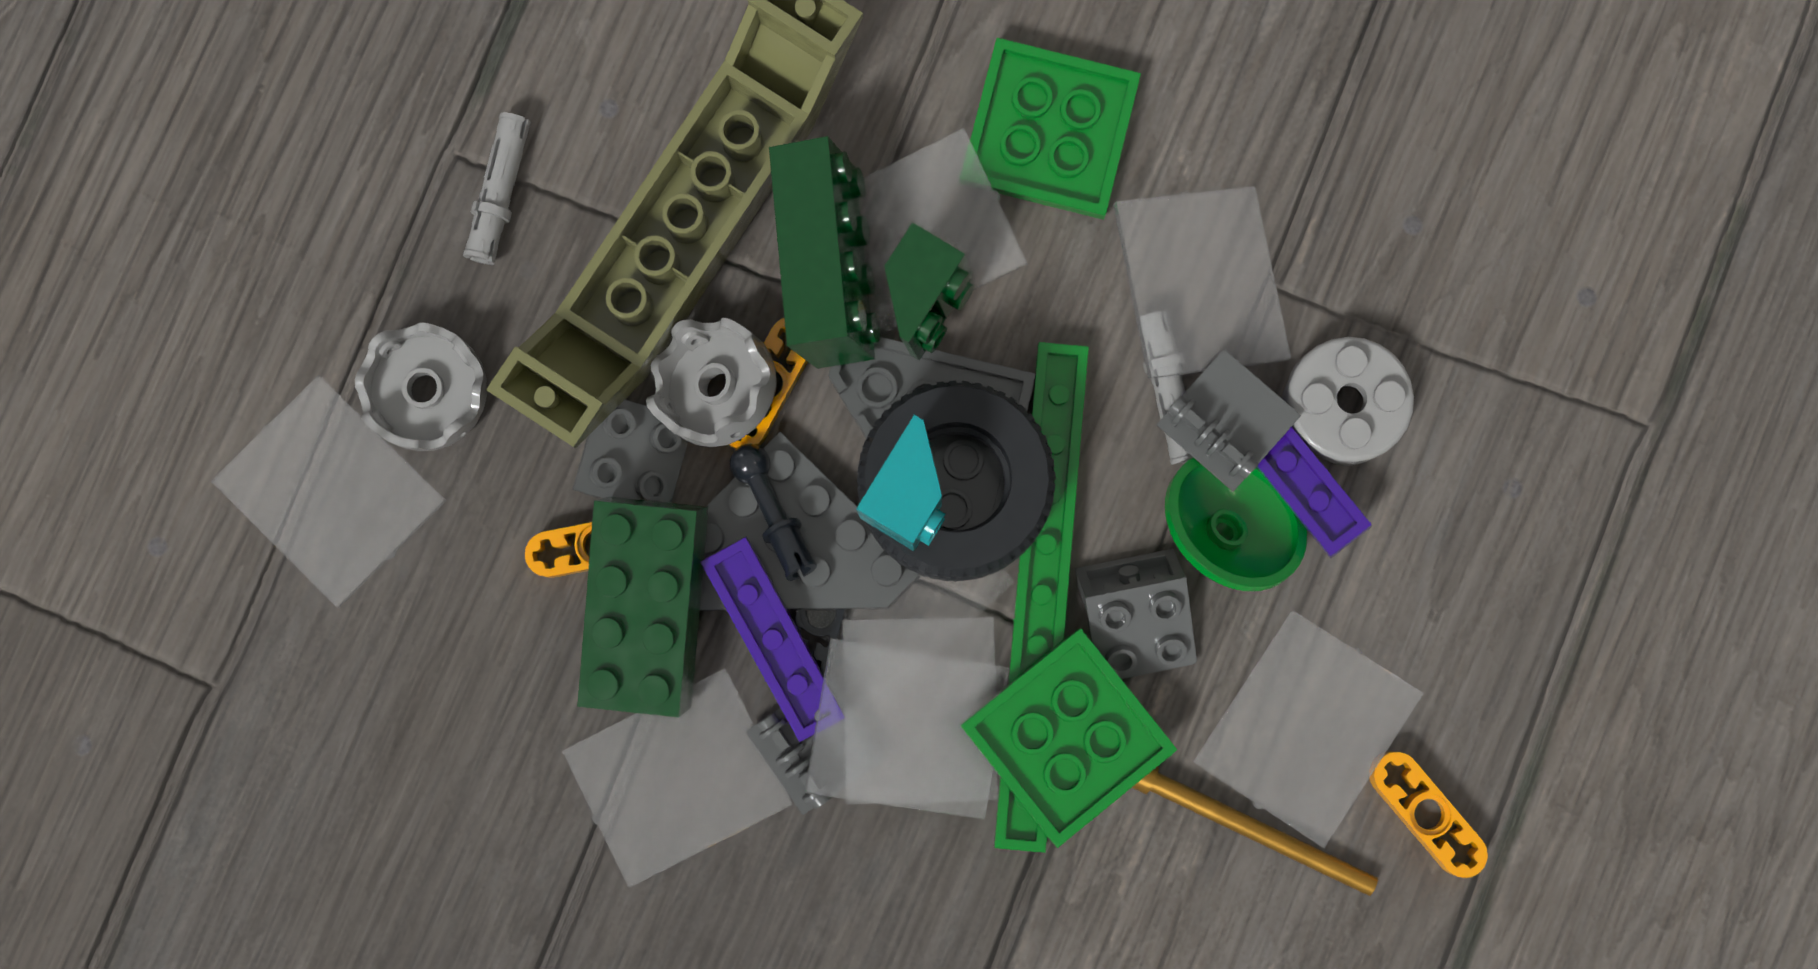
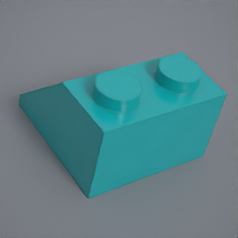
(906, 491)

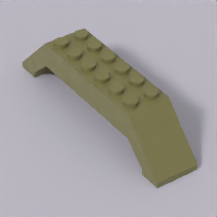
(680, 219)

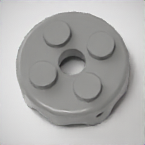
(690, 363)
(387, 379)
(1329, 430)

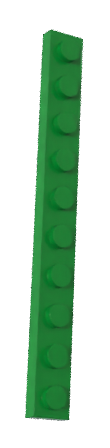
(1046, 563)

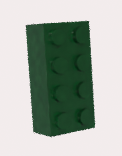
(823, 253)
(642, 606)

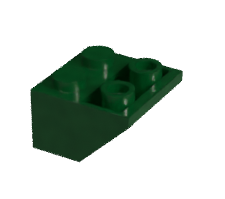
(925, 285)

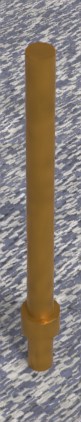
(1257, 831)

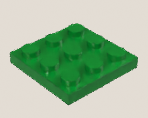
(1053, 126)
(1068, 737)

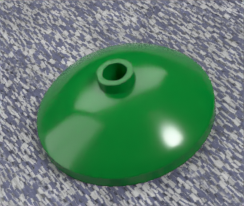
(1234, 537)

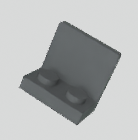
(1139, 612)

